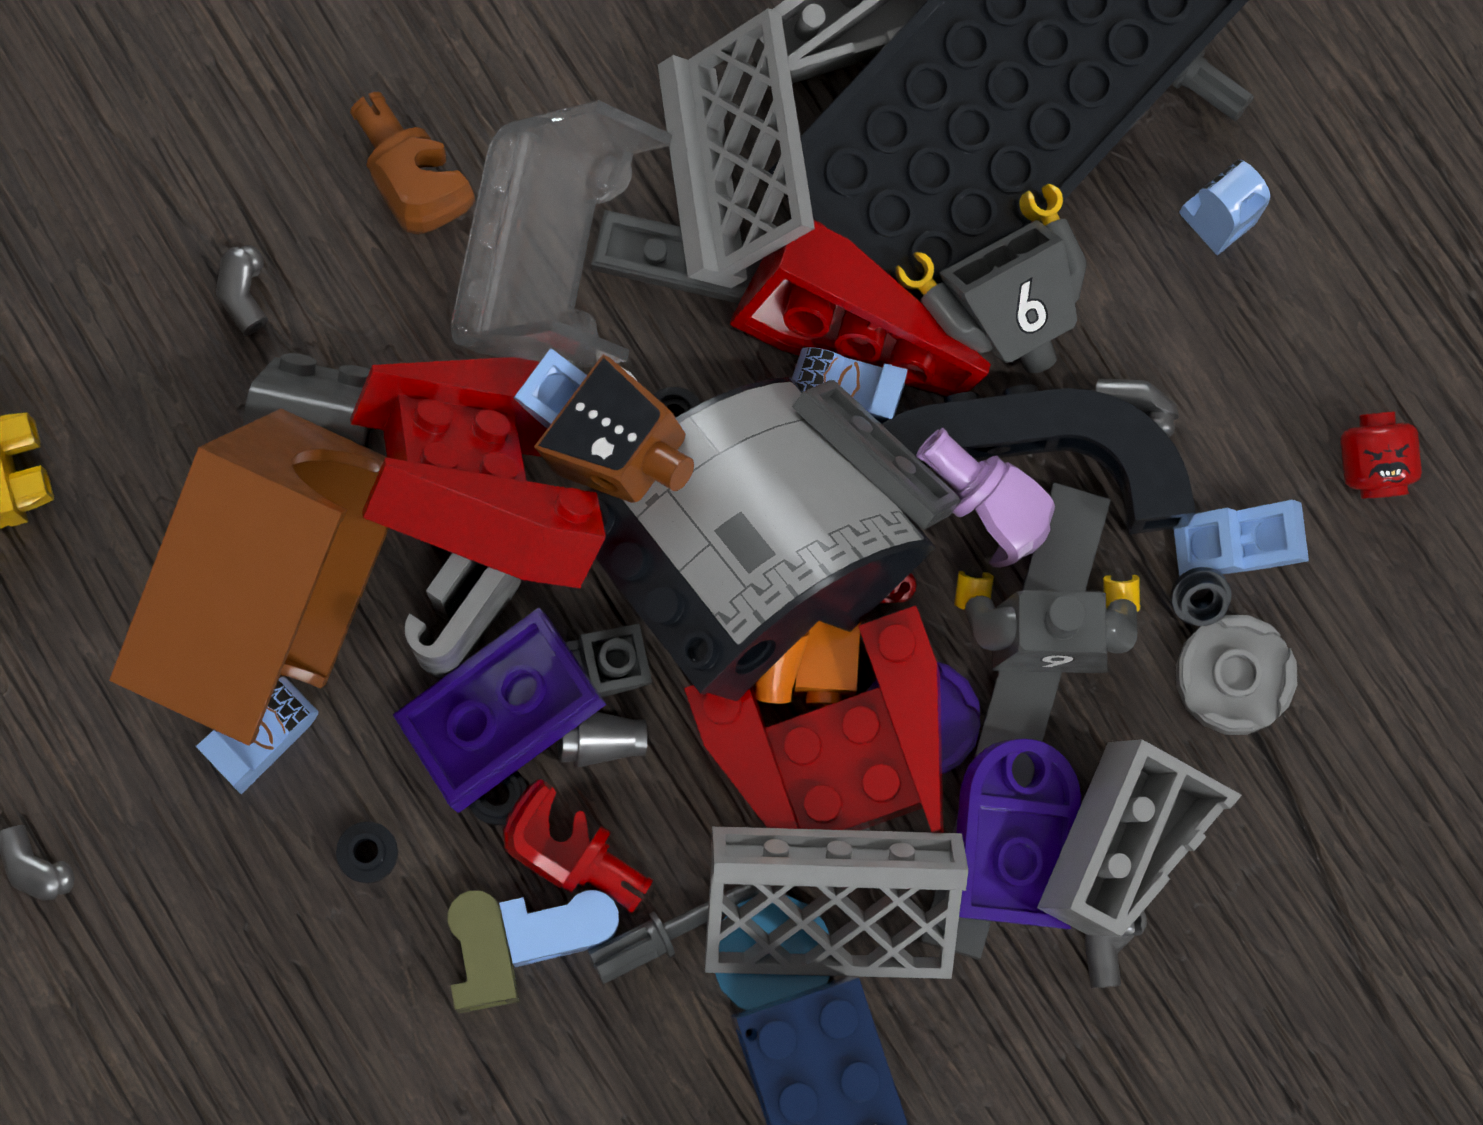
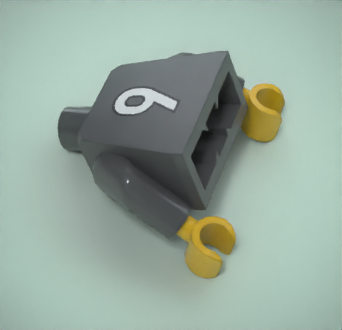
(1013, 291)
(1051, 627)

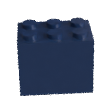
(819, 1059)

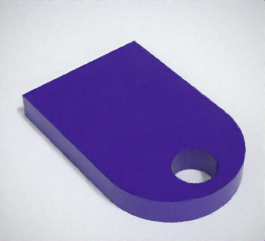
(1014, 831)

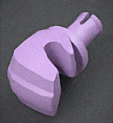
(1005, 497)

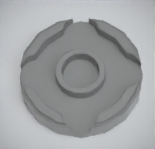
(1236, 675)

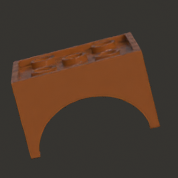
(254, 573)

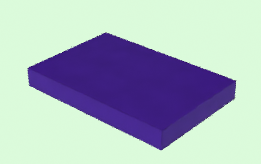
(498, 710)

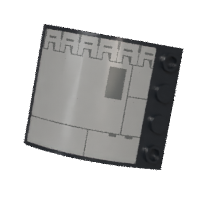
(755, 540)

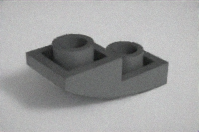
(613, 659)

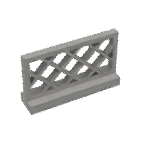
(705, 158)
(837, 865)

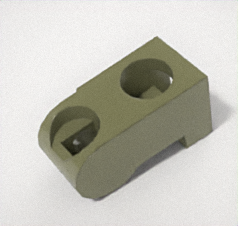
(488, 964)

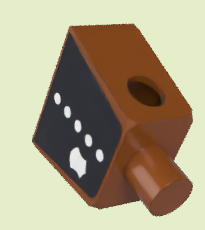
(616, 437)

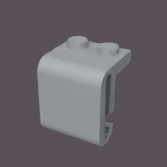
(471, 602)

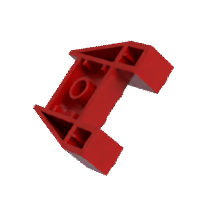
(460, 470)
(846, 760)

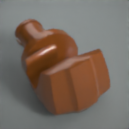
(415, 196)

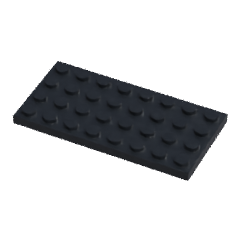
(987, 106)

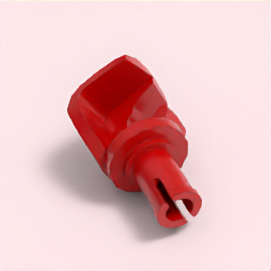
(571, 861)

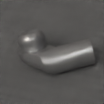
(1145, 398)
(29, 872)
(1103, 954)

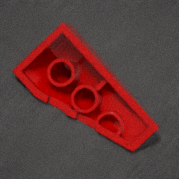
(839, 300)

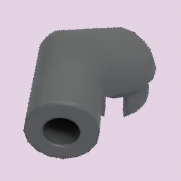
(234, 285)

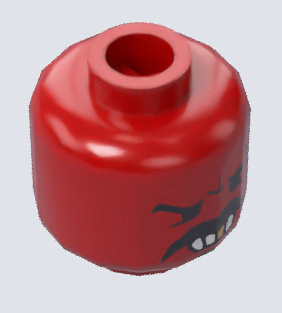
(1381, 456)

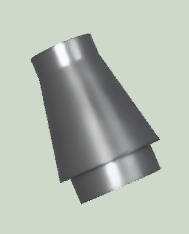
(602, 740)

